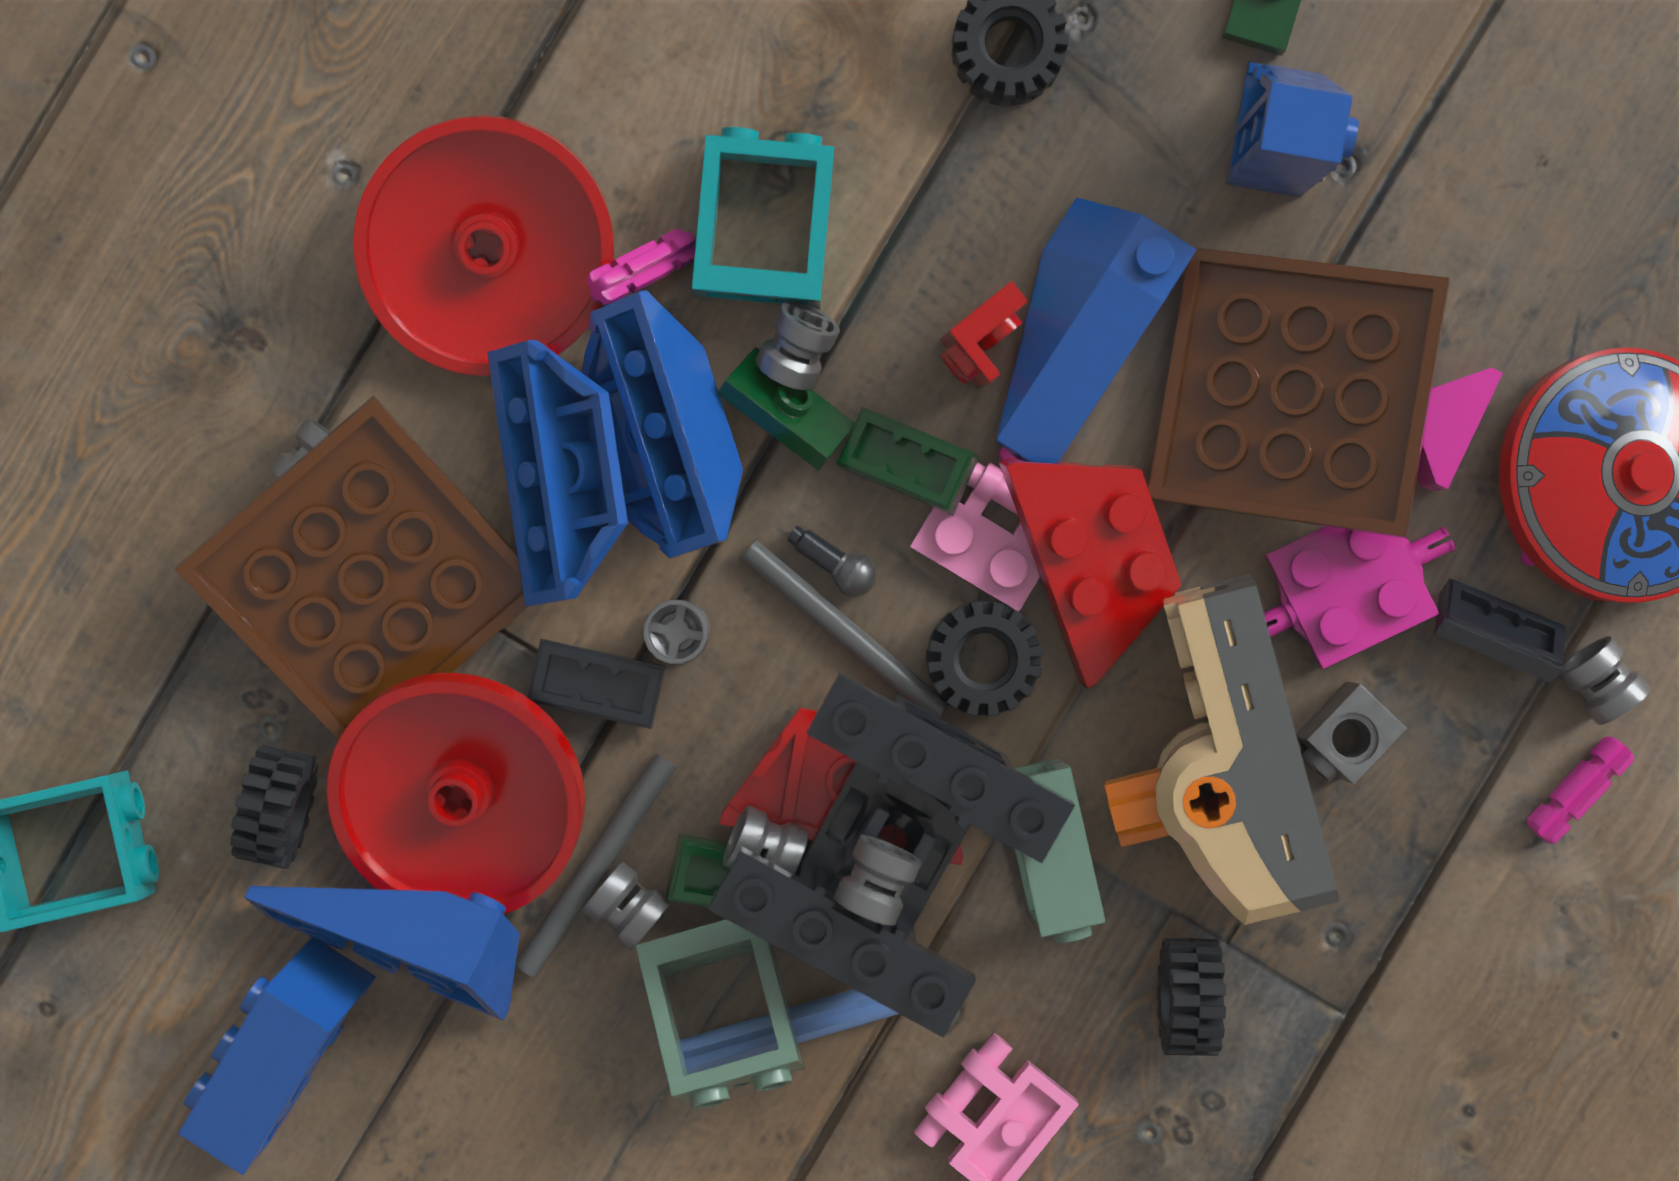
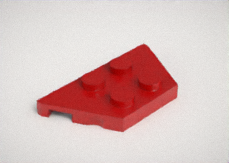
(1095, 554)
(800, 782)

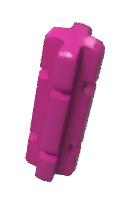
(642, 266)
(1580, 790)

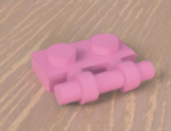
(979, 548)
(1012, 1128)

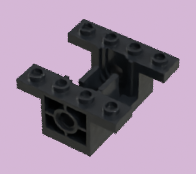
(931, 785)

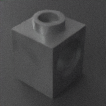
(1376, 728)

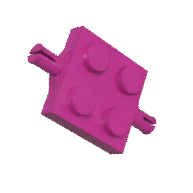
(1351, 589)

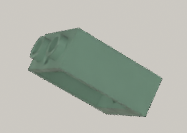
(1064, 888)
(696, 949)

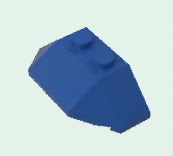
(667, 424)
(557, 469)

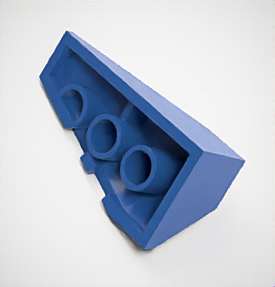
(1087, 311)
(444, 940)

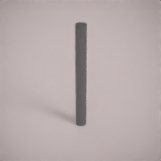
(842, 629)
(595, 865)

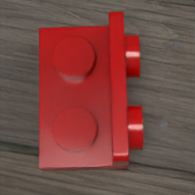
(987, 327)

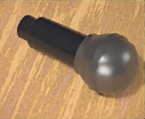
(851, 571)

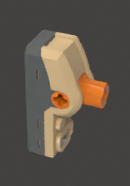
(1260, 831)

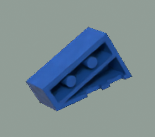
(1289, 130)
(272, 1054)

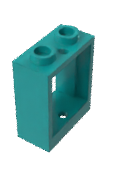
(760, 284)
(136, 860)

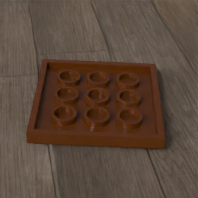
(1299, 390)
(359, 570)

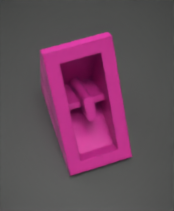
(1450, 425)

